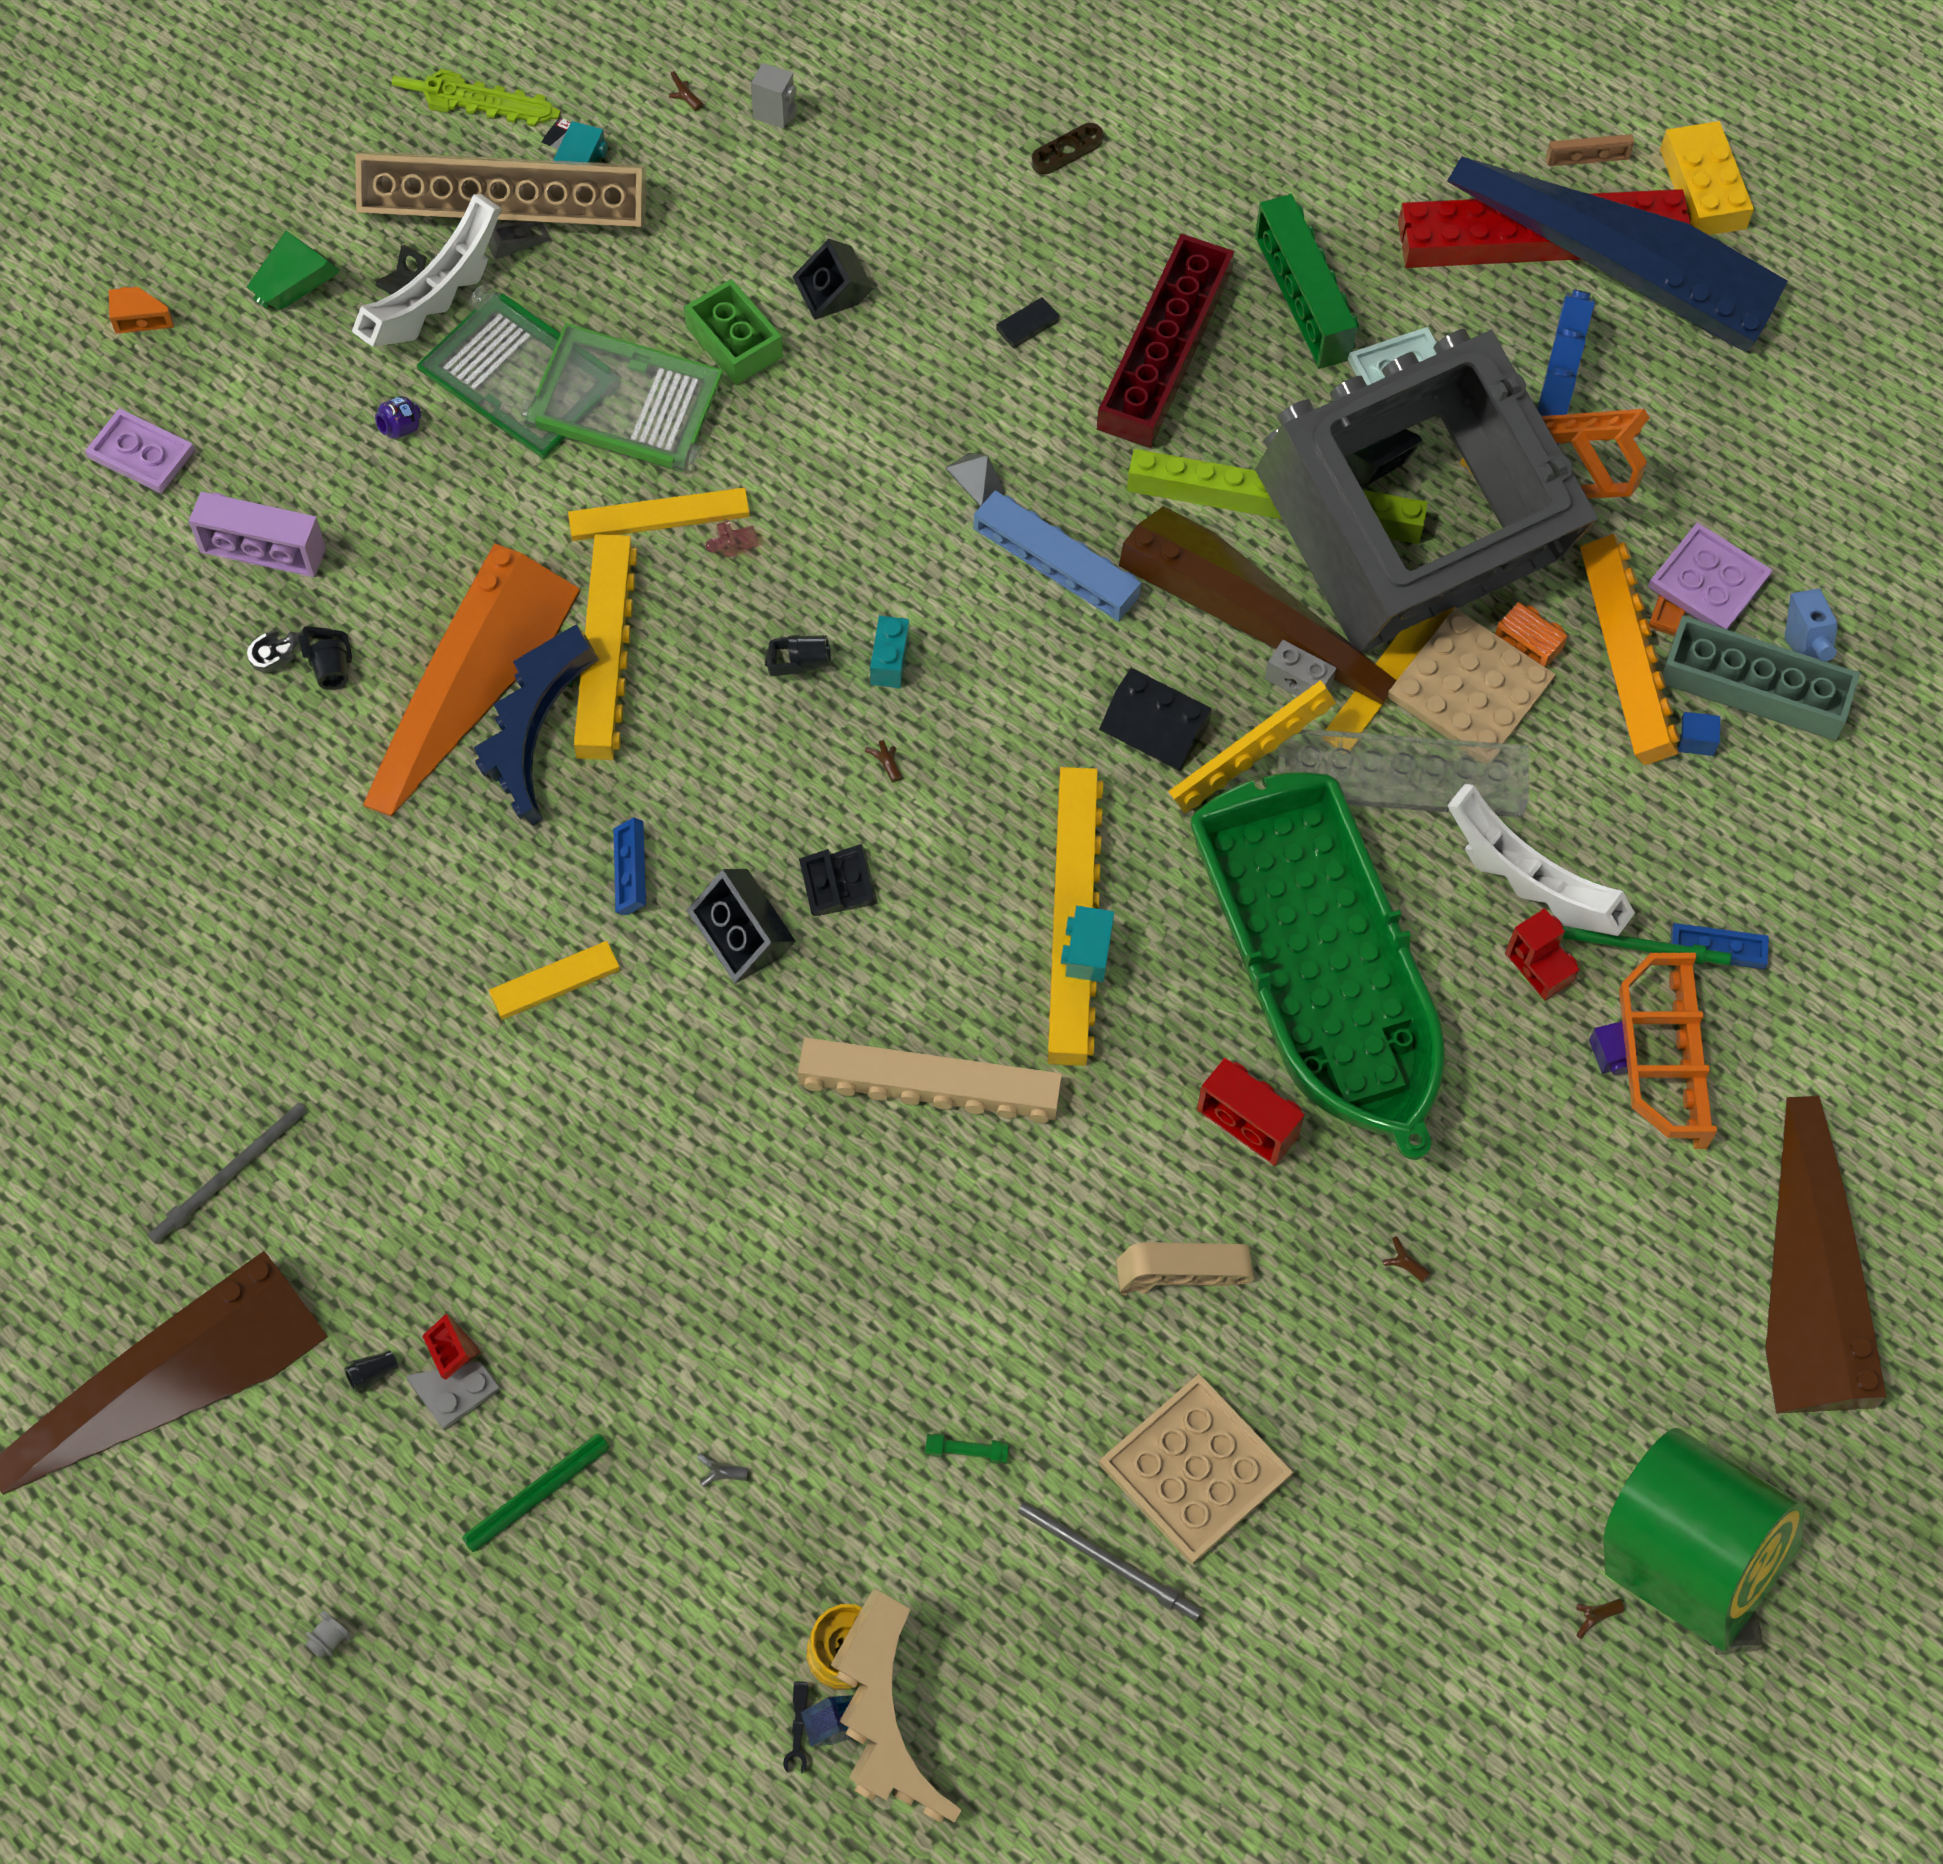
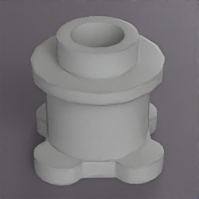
(326, 1636)

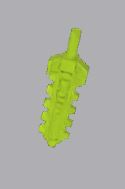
(448, 90)

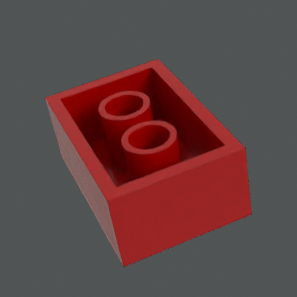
(1250, 1111)

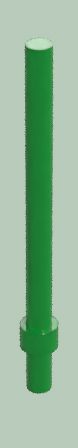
(1645, 945)

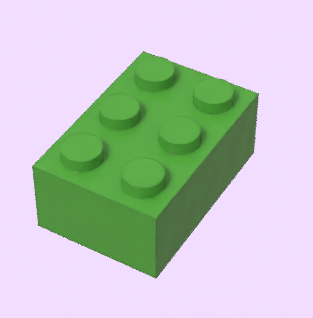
(733, 331)

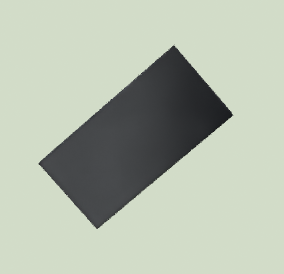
(1027, 322)

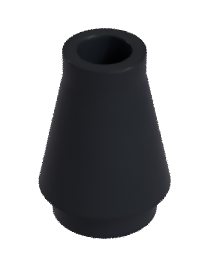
(369, 1370)

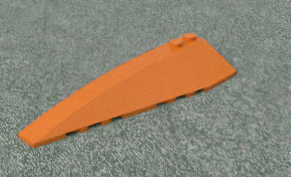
(501, 618)

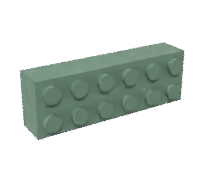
(1760, 678)

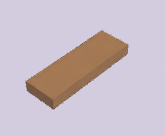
(1589, 150)

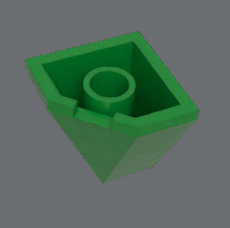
(289, 273)

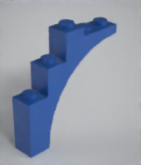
(1566, 353)

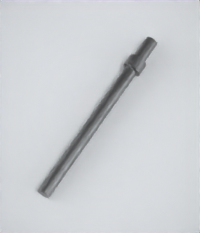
(179, 1215)
(1167, 1596)

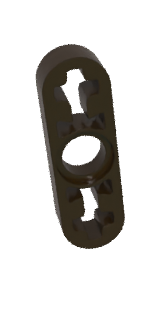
(1071, 139)

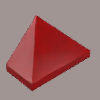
(449, 1346)

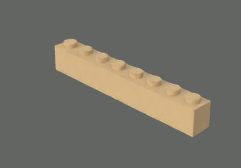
(929, 1079)

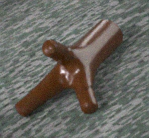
(685, 93)
(887, 759)
(1406, 1262)
(1597, 1613)

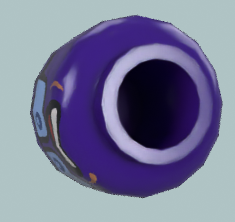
(398, 417)

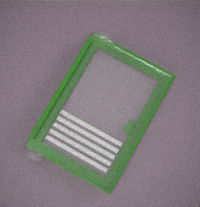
(624, 398)

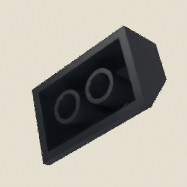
(1155, 719)
(740, 924)

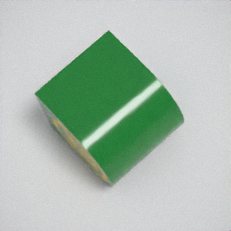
(1700, 1536)

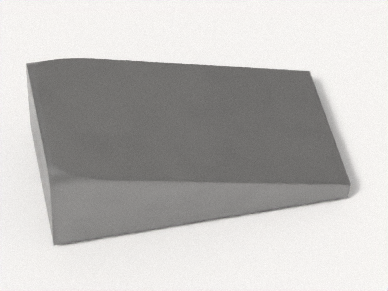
(515, 237)

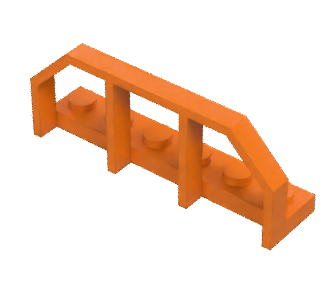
(1607, 425)
(1688, 1039)

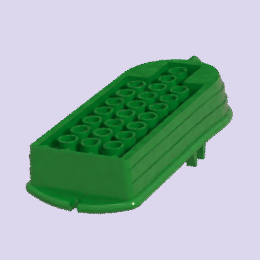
(1325, 953)

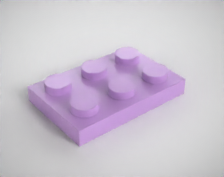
(140, 450)

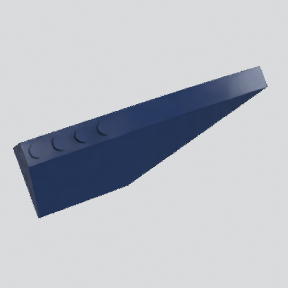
(1639, 248)

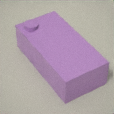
(257, 534)

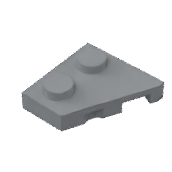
(456, 1396)

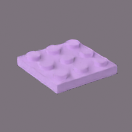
(1710, 578)

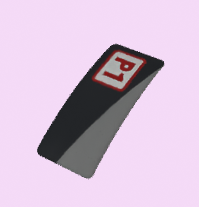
(556, 133)

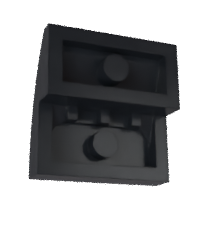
(838, 880)

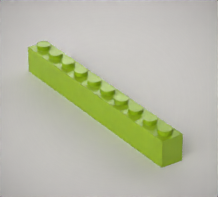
(1243, 491)

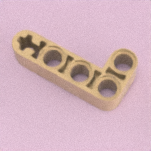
(1183, 1264)

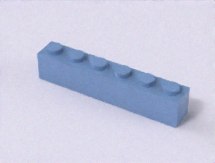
(1057, 555)

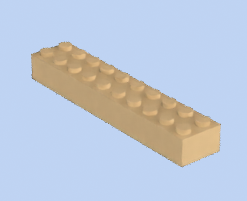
(519, 186)

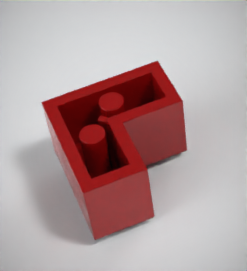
(1539, 957)

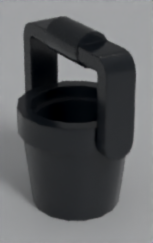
(804, 654)
(327, 656)

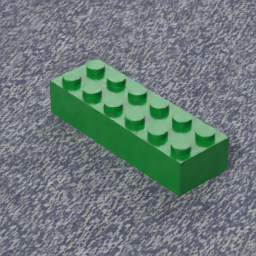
(1306, 281)

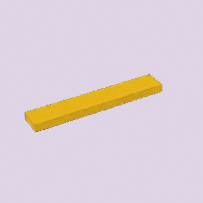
(659, 514)

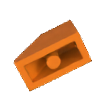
(136, 310)

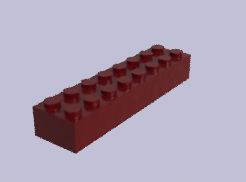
(1165, 340)

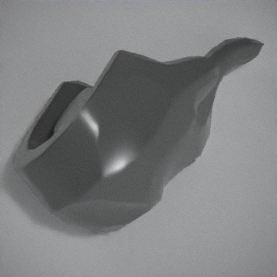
(270, 653)

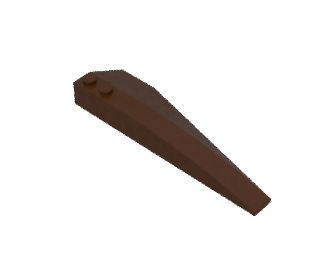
(1224, 583)
(1819, 1310)
(208, 1350)

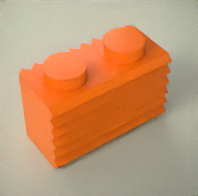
(1532, 634)

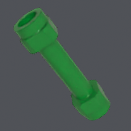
(937, 1445)

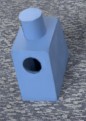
(1811, 625)

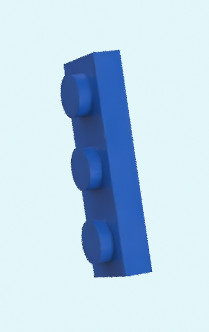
(629, 866)
(1746, 948)

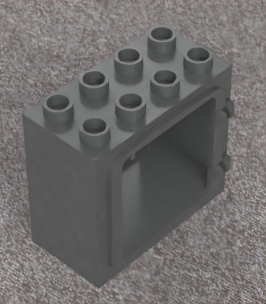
(1503, 446)

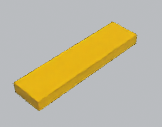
(554, 980)

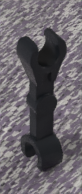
(800, 1699)

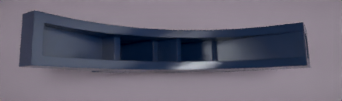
(542, 678)

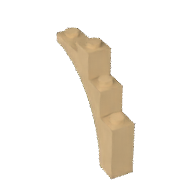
(885, 1762)

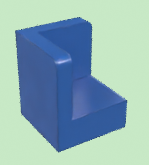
(1699, 734)

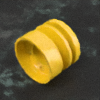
(824, 1641)

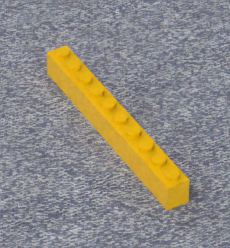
(1074, 884)

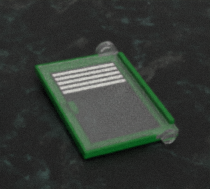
(497, 364)

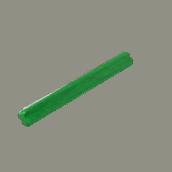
(535, 1492)

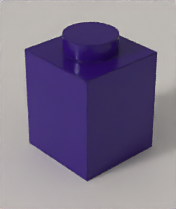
(1610, 1048)

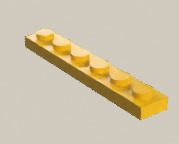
(1252, 747)

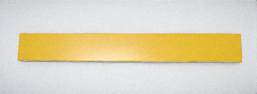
(1359, 708)

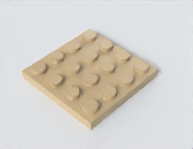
(1470, 683)
(1195, 1468)

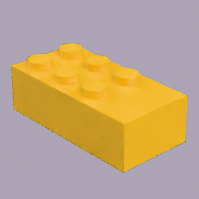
(1707, 172)

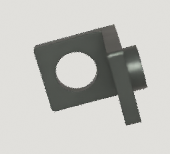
(403, 275)

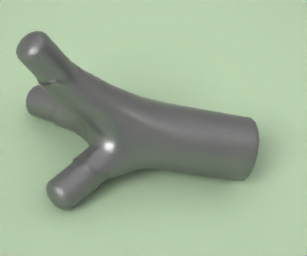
(721, 1471)

